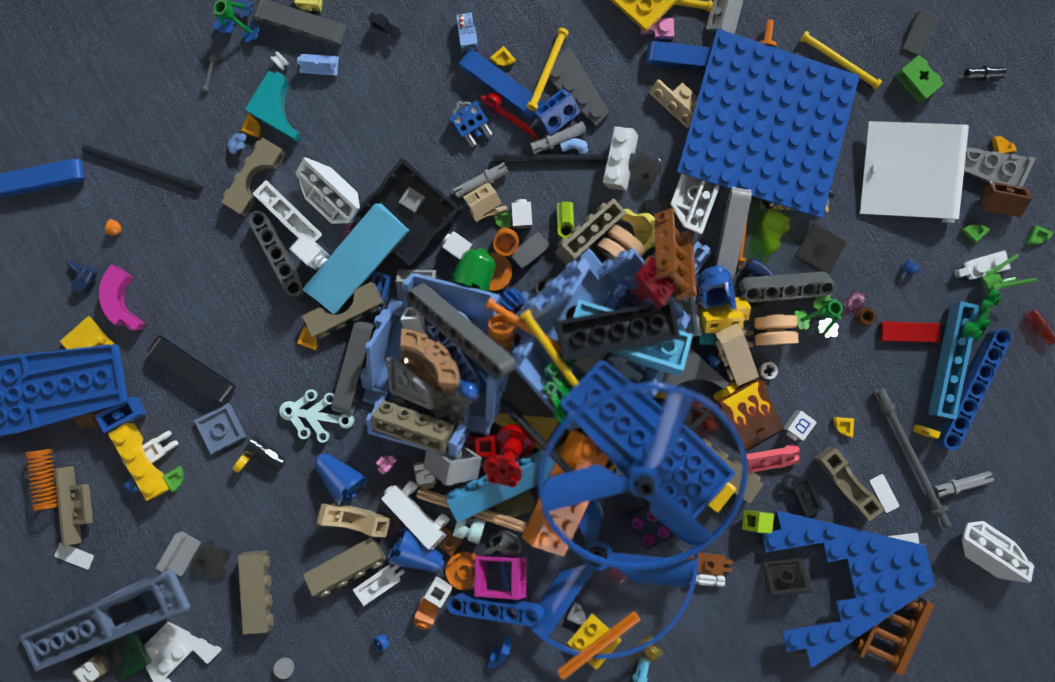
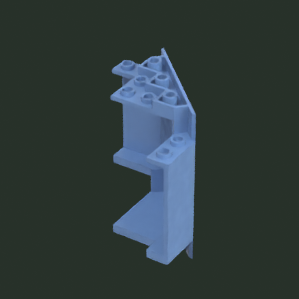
(586, 281)
(387, 343)

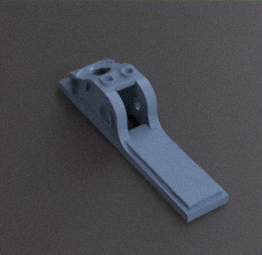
(94, 626)

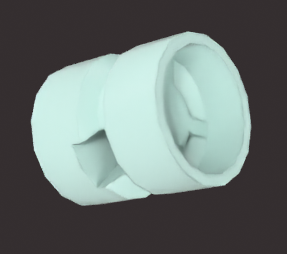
(474, 533)

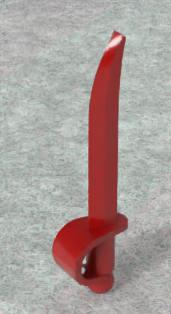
(494, 101)

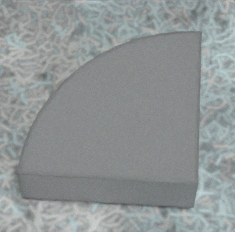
(576, 614)

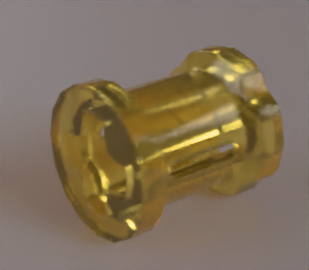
(652, 651)

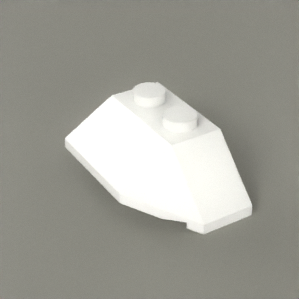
(327, 192)
(693, 202)
(995, 552)

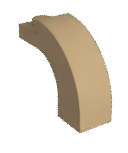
(354, 518)

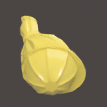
(643, 227)

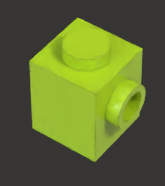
(758, 521)

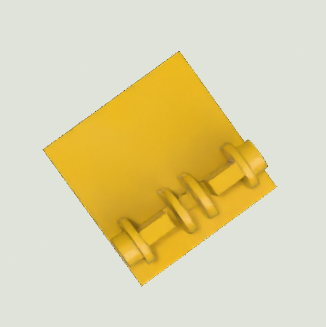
(86, 335)
(587, 634)

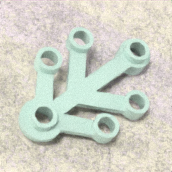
(313, 415)

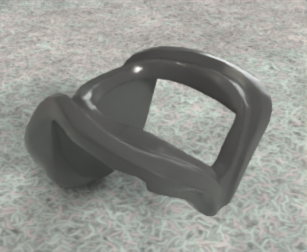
(509, 544)

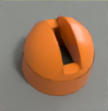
(112, 227)

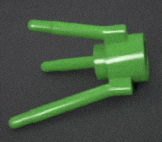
(995, 282)

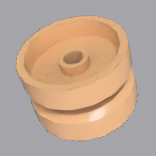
(619, 241)
(776, 330)

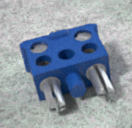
(468, 115)

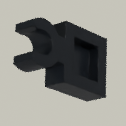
(381, 23)

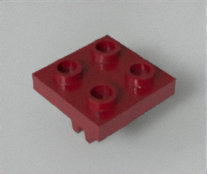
(650, 286)

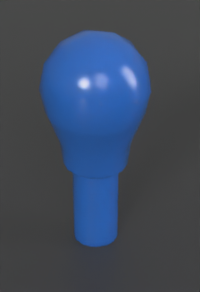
(467, 389)

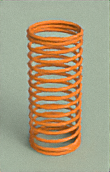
(33, 455)

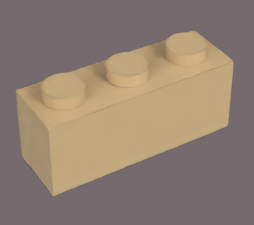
(736, 355)

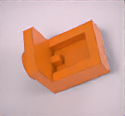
(425, 614)

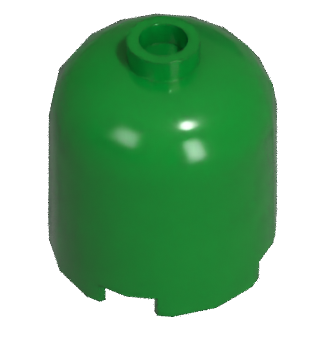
(475, 269)

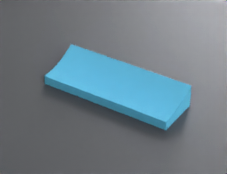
(356, 258)
(662, 356)

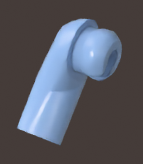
(574, 143)

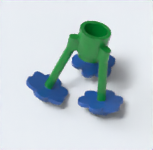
(226, 20)

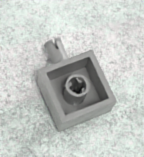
(454, 470)

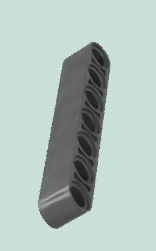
(460, 331)

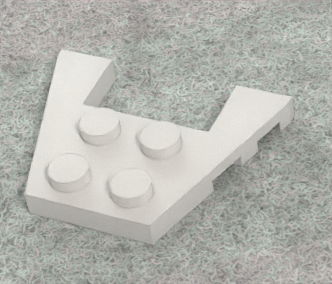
(171, 647)

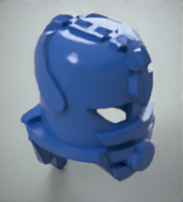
(718, 286)

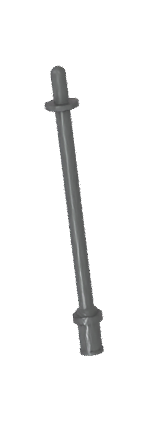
(888, 408)

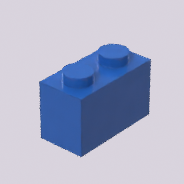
(121, 414)

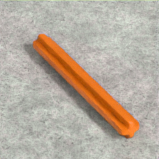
(598, 645)

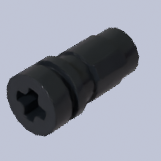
(264, 453)

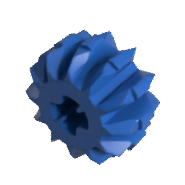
(512, 300)

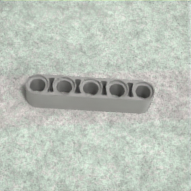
(733, 229)

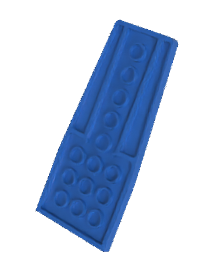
(58, 386)
(624, 432)

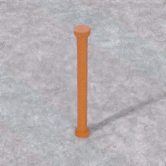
(517, 321)

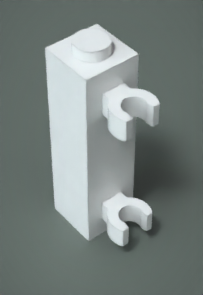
(414, 516)

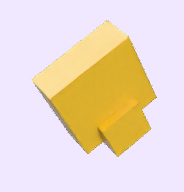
(724, 316)

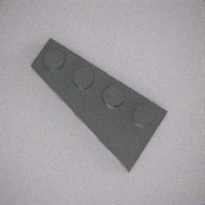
(570, 75)

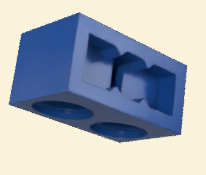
(554, 109)

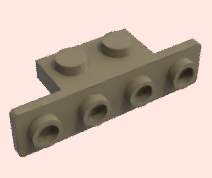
(73, 505)

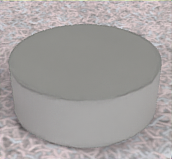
(283, 668)

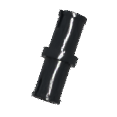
(985, 73)

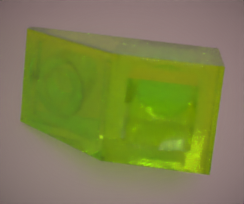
(771, 229)

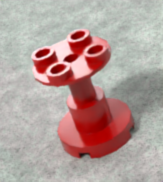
(514, 445)

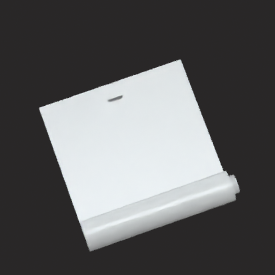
(914, 169)

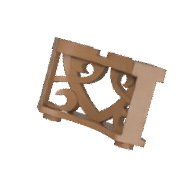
(419, 351)

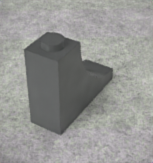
(695, 369)

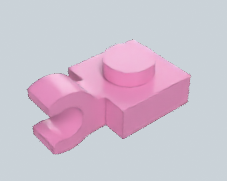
(662, 29)
(386, 463)

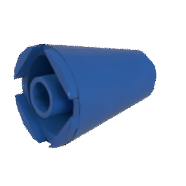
(339, 478)
(412, 553)

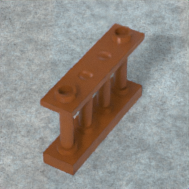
(675, 255)
(906, 643)

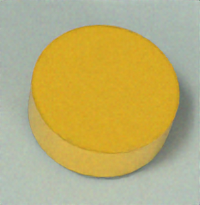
(241, 463)

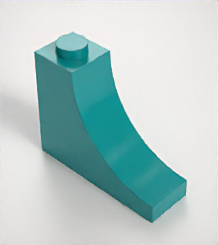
(268, 104)

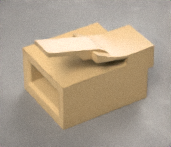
(483, 202)

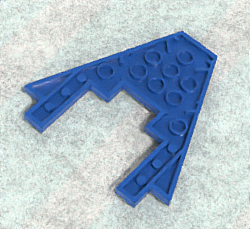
(882, 573)

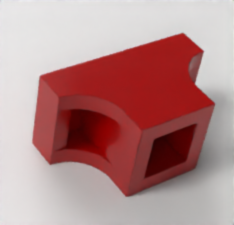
(483, 444)

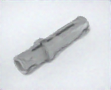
(550, 141)
(487, 176)
(955, 486)

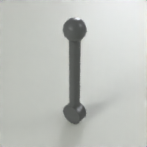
(213, 59)

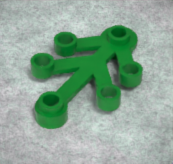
(973, 329)
(563, 387)

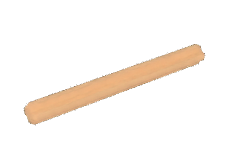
(487, 515)

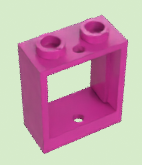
(518, 577)

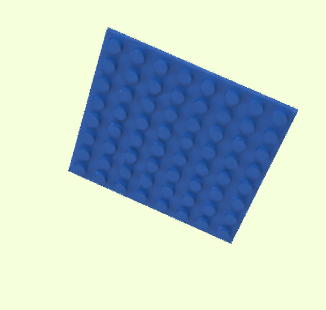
(768, 123)

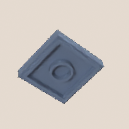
(220, 428)

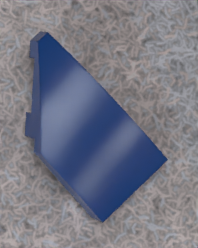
(499, 654)

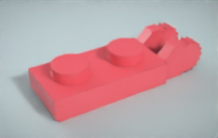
(773, 458)

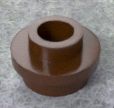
(870, 313)

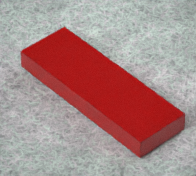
(910, 331)

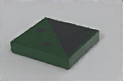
(127, 654)

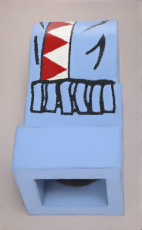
(467, 32)

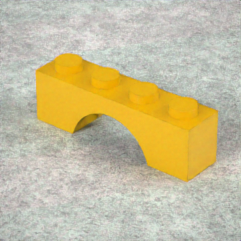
(129, 445)

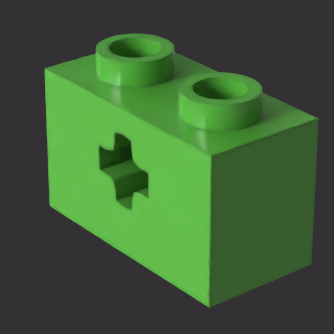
(910, 79)

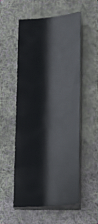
(616, 330)

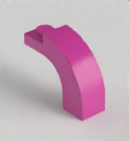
(112, 298)

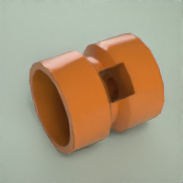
(506, 241)
(501, 331)

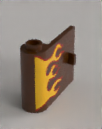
(751, 412)

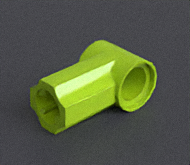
(565, 218)

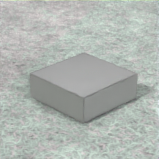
(411, 199)

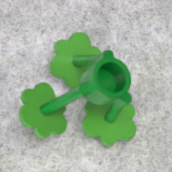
(829, 308)

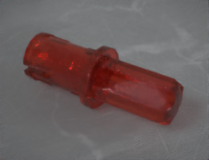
(1041, 326)

